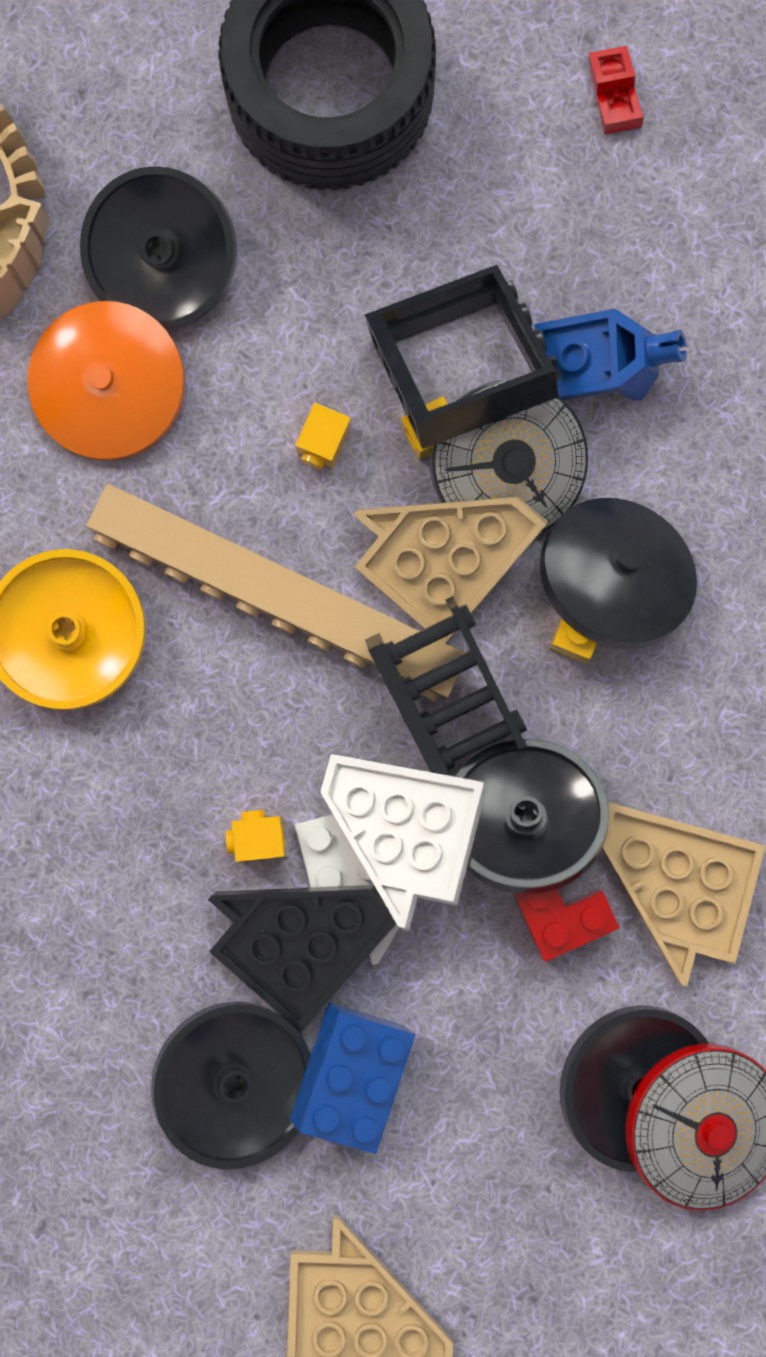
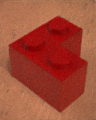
(565, 926)

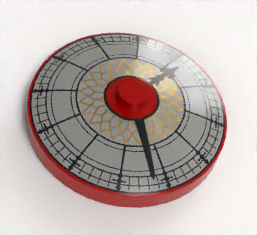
(700, 1127)

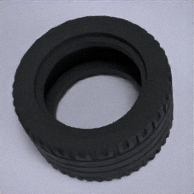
(339, 148)

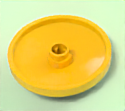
(68, 629)

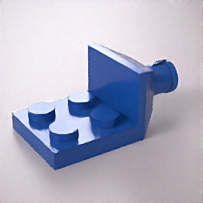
(608, 354)

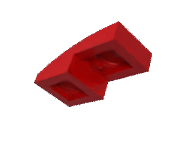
(615, 89)

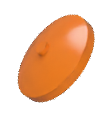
(106, 380)

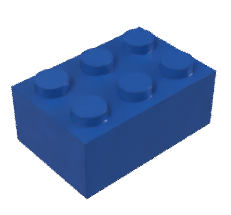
(352, 1078)

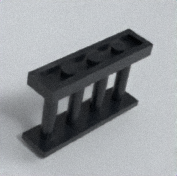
(407, 690)

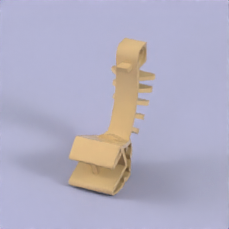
(21, 220)

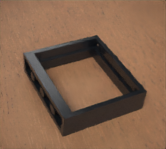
(442, 306)

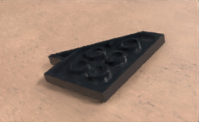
(299, 942)

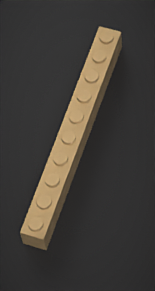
(257, 584)

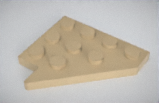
(445, 551)
(684, 883)
(355, 1306)

